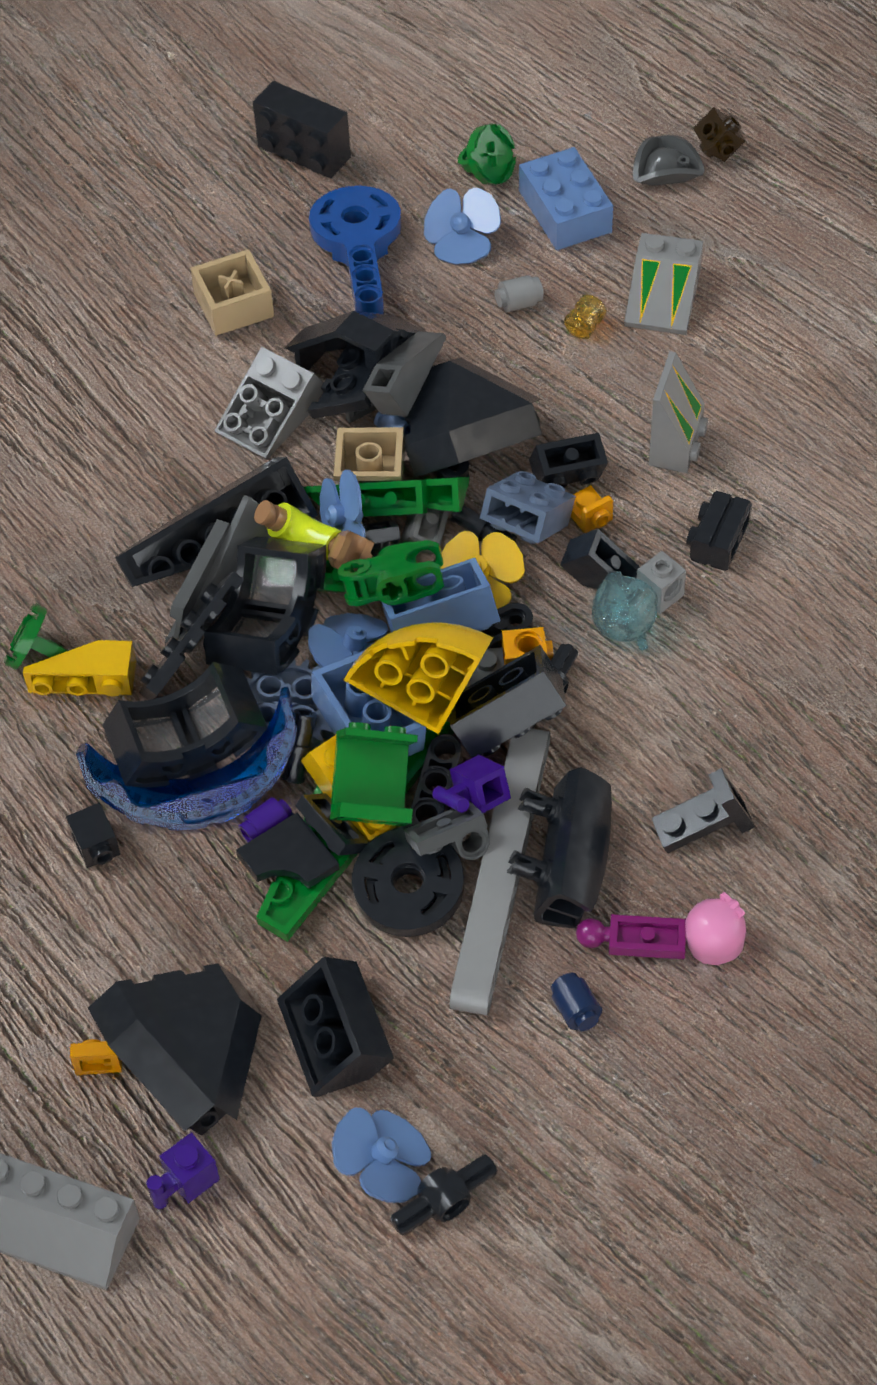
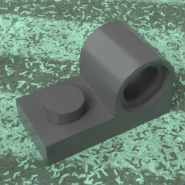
(451, 828)

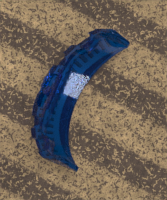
(203, 800)

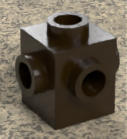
(719, 134)

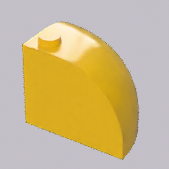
(420, 669)

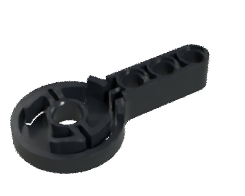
(398, 911)

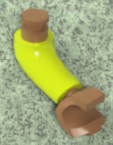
(291, 524)

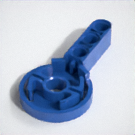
(357, 230)

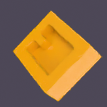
(591, 510)
(94, 1058)

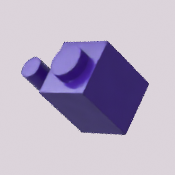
(475, 781)
(186, 1170)

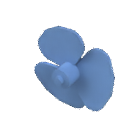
(456, 229)
(346, 512)
(343, 637)
(372, 1145)

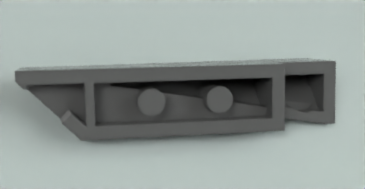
(215, 562)

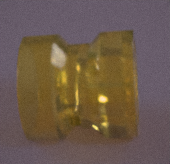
(587, 314)

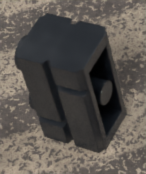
(719, 530)

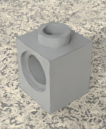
(665, 578)

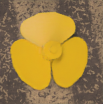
(498, 559)

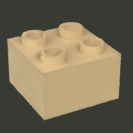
(232, 292)

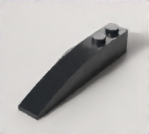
(179, 541)

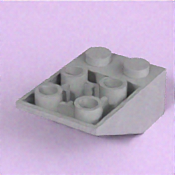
(269, 403)

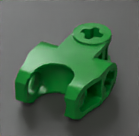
(392, 575)

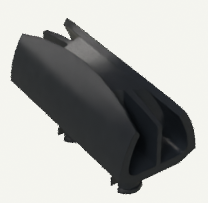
(573, 849)

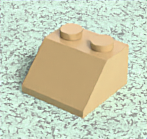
(370, 453)

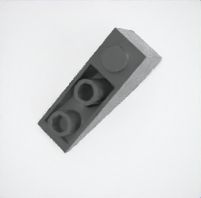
(402, 373)

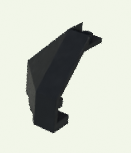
(369, 331)
(465, 416)
(184, 1040)

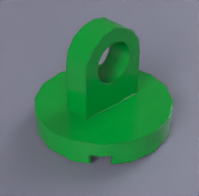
(489, 154)
(28, 637)

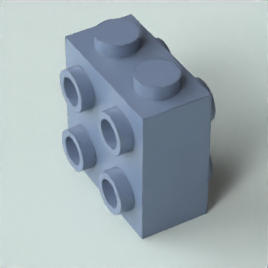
(527, 507)

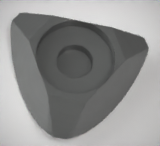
(666, 161)

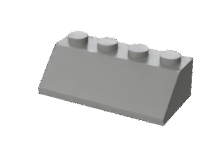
(63, 1222)

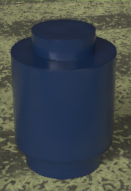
(576, 1002)

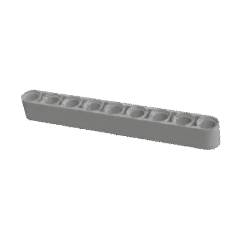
(495, 888)

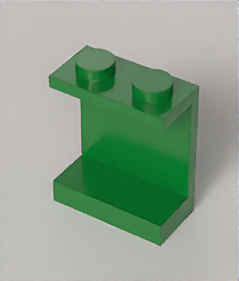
(371, 775)

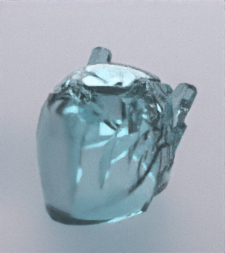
(624, 609)

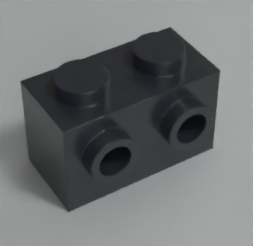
(569, 460)

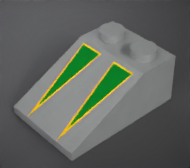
(664, 283)
(676, 419)

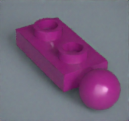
(636, 936)

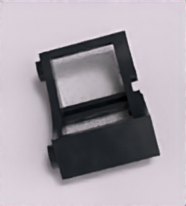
(270, 607)
(185, 729)

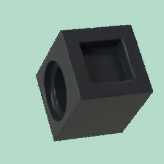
(93, 835)

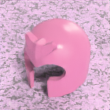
(716, 930)

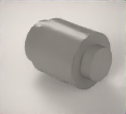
(519, 293)

